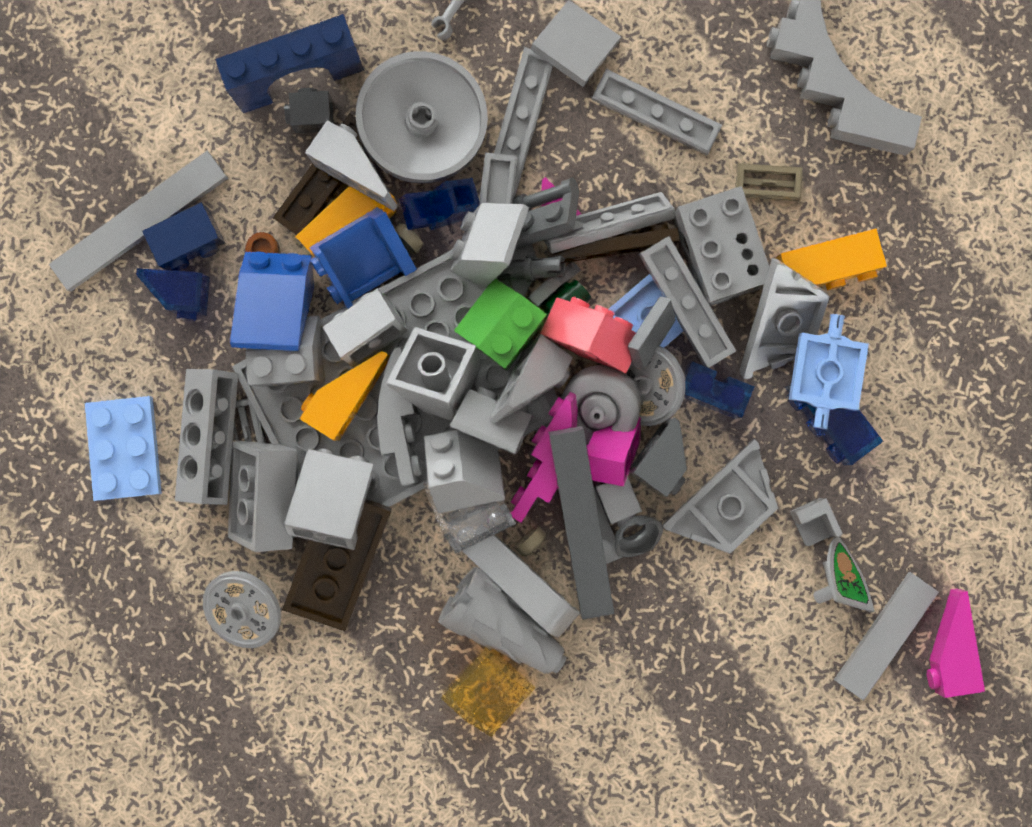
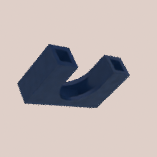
(255, 68)

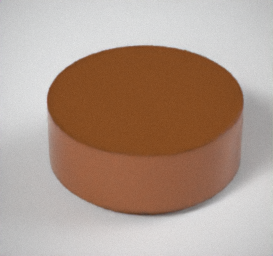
(262, 242)

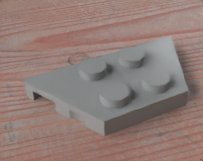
(785, 310)
(728, 504)

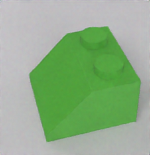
(501, 323)

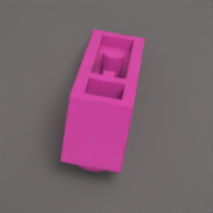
(955, 652)

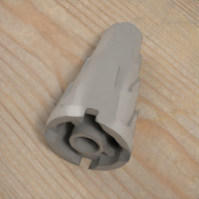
(497, 622)

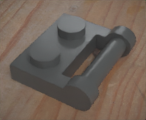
(550, 219)

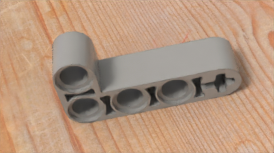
(523, 585)

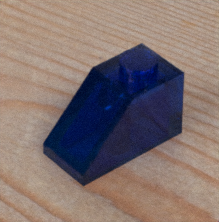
(178, 291)

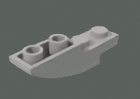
(393, 430)

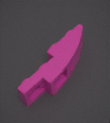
(543, 473)

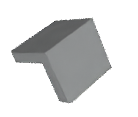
(816, 521)

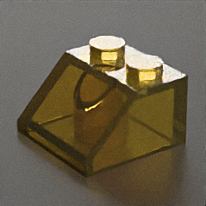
(487, 691)

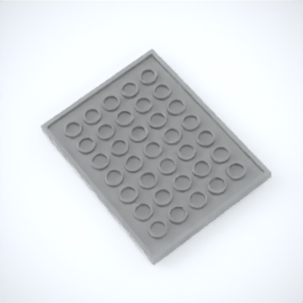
(424, 299)

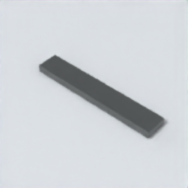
(581, 522)

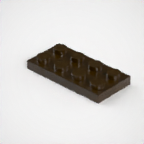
(333, 576)

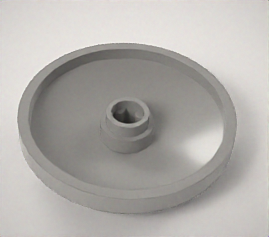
(421, 117)

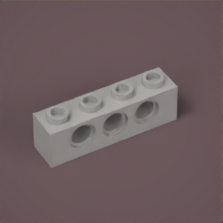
(206, 436)

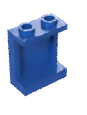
(361, 257)

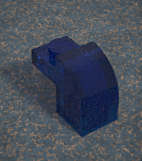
(441, 206)

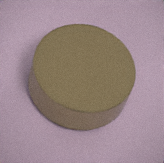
(409, 239)
(531, 541)

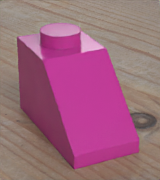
(613, 454)

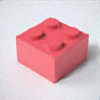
(590, 332)

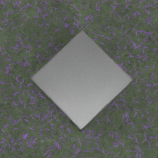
(575, 43)

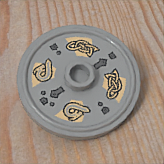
(659, 386)
(241, 609)

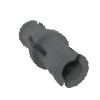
(534, 268)

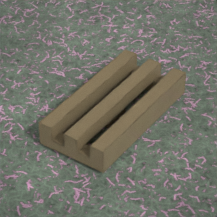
(770, 169)

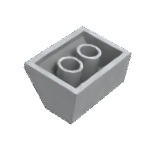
(261, 494)

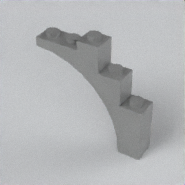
(859, 113)

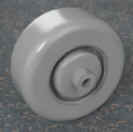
(604, 400)

